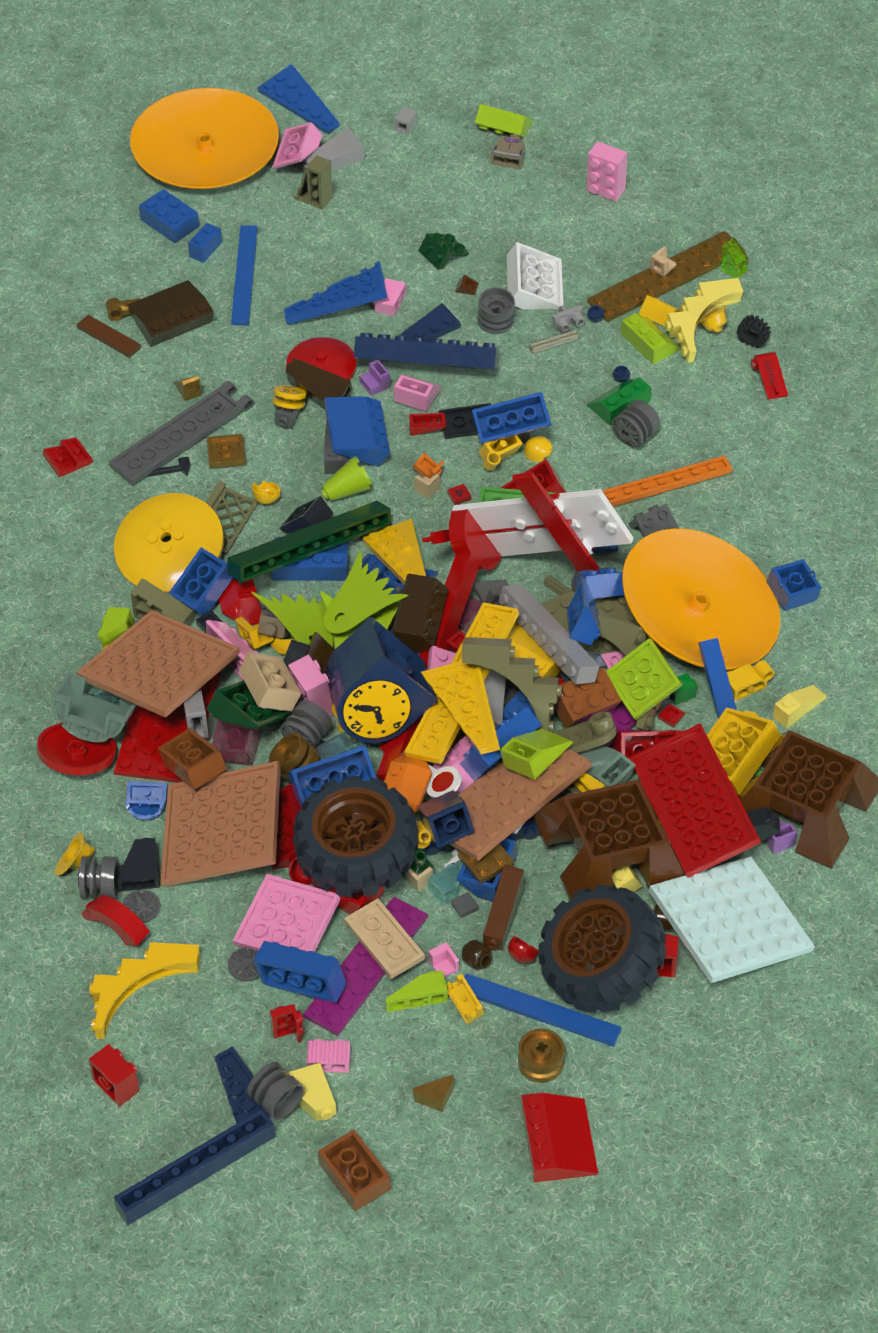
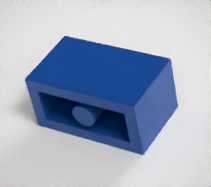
(205, 242)

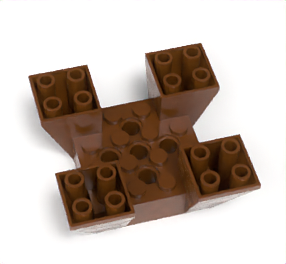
(810, 786)
(611, 831)

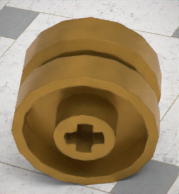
(293, 753)
(541, 1055)

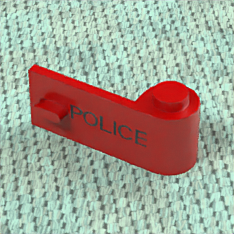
(771, 374)

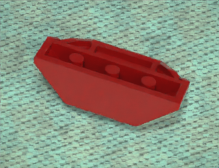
(239, 601)

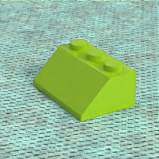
(502, 121)
(647, 338)

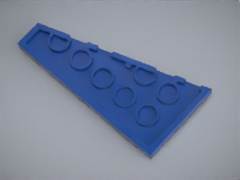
(295, 95)
(344, 294)

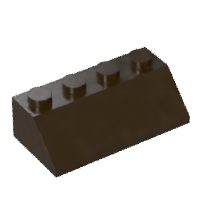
(420, 612)

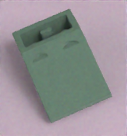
(608, 765)

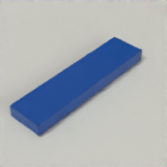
(716, 675)

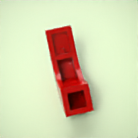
(117, 917)

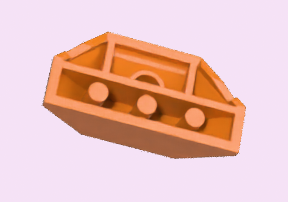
(410, 778)

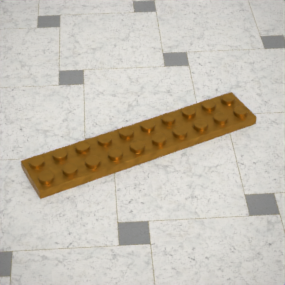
(689, 265)

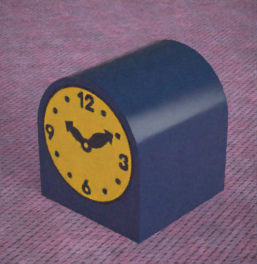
(377, 684)

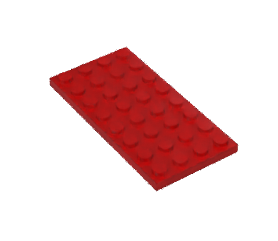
(147, 732)
(695, 800)

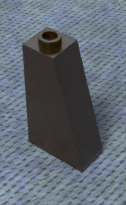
(317, 381)

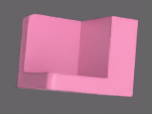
(444, 959)

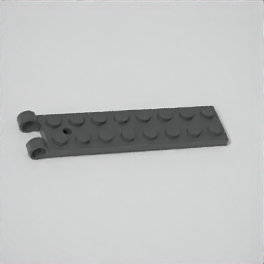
(179, 433)

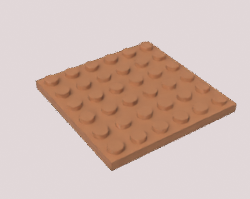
(158, 663)
(221, 825)

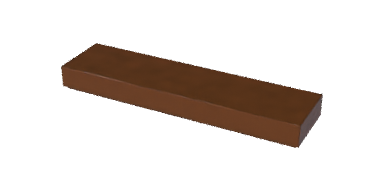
(109, 336)

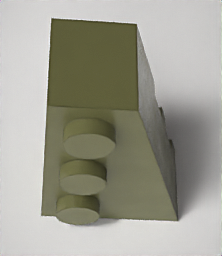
(316, 183)
(149, 597)

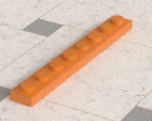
(668, 481)

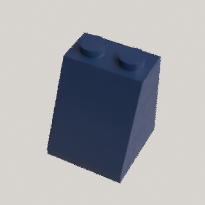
(446, 818)

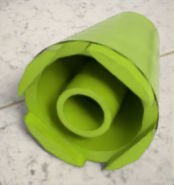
(346, 481)

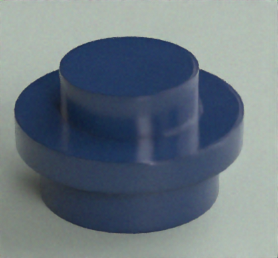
(595, 313)
(621, 373)

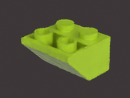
(115, 623)

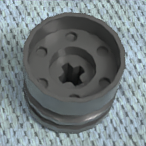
(496, 310)
(636, 423)
(308, 721)
(98, 877)
(275, 1090)

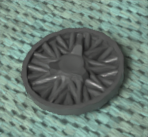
(143, 904)
(242, 965)

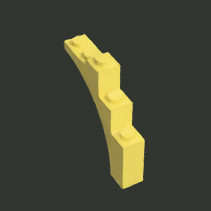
(707, 299)

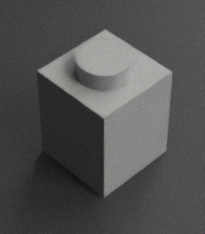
(406, 120)

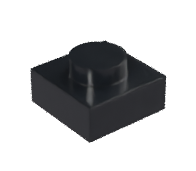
(210, 615)

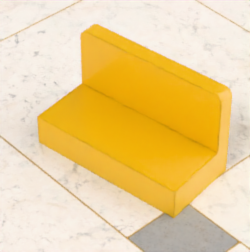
(656, 310)
(251, 634)

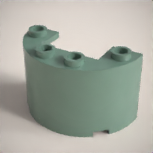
(87, 715)

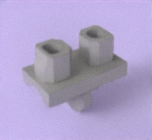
(566, 317)

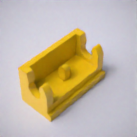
(465, 999)

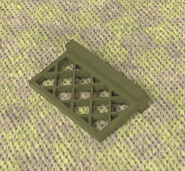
(214, 501)

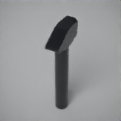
(184, 466)

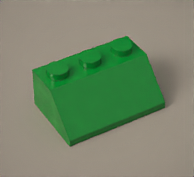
(618, 398)

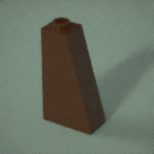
(504, 907)

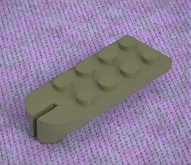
(591, 733)

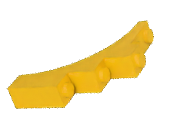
(158, 962)

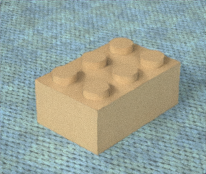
(269, 681)

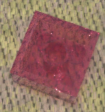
(236, 742)

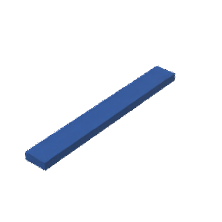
(244, 275)
(544, 1011)

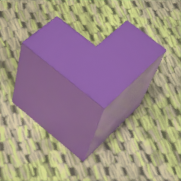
(376, 379)
(783, 839)

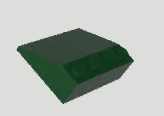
(237, 706)

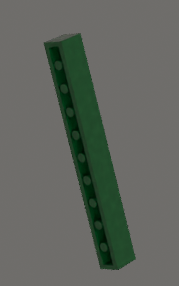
(308, 541)

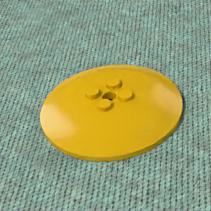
(140, 535)

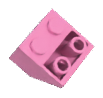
(415, 392)

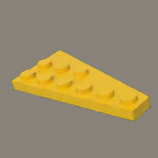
(397, 549)
(465, 697)

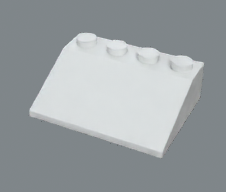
(534, 278)

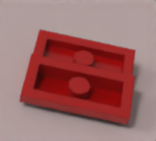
(67, 457)

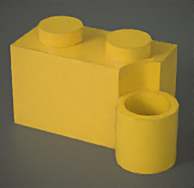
(496, 450)
(749, 679)

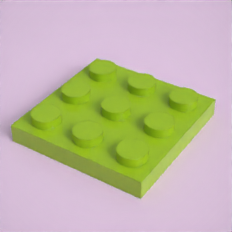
(643, 678)

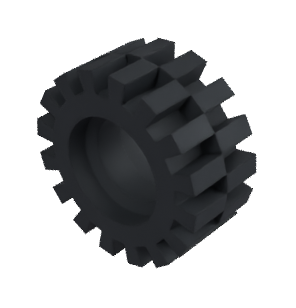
(754, 339)

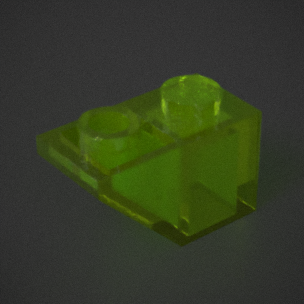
(734, 259)

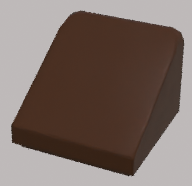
(466, 285)

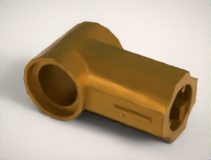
(117, 309)

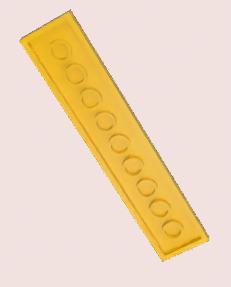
(437, 725)

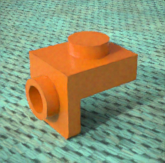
(427, 467)

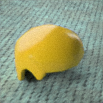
(538, 448)
(266, 492)

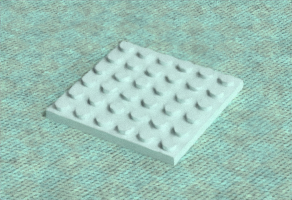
(731, 919)

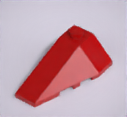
(635, 741)

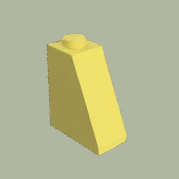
(317, 1097)

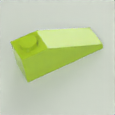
(422, 991)

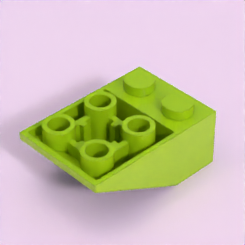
(533, 752)

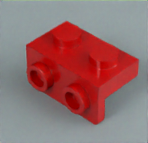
(286, 1021)

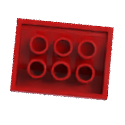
(558, 1137)

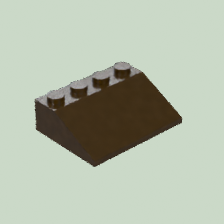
(171, 312)

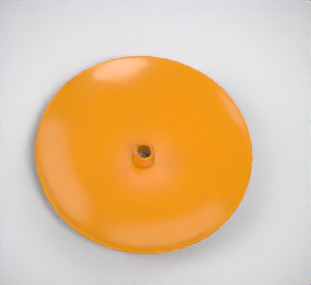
(204, 138)
(699, 589)

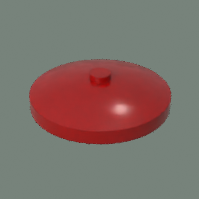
(326, 354)
(73, 755)

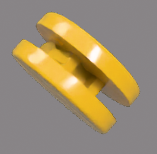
(289, 397)

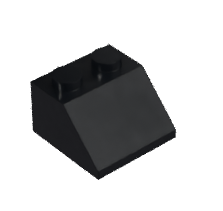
(307, 515)

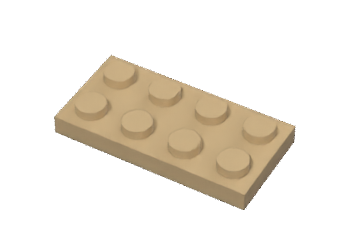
(384, 938)

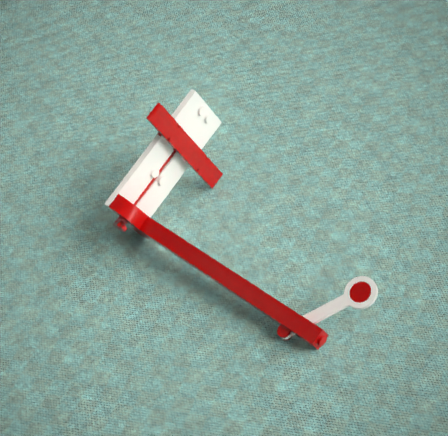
(508, 527)

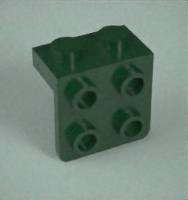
(439, 247)

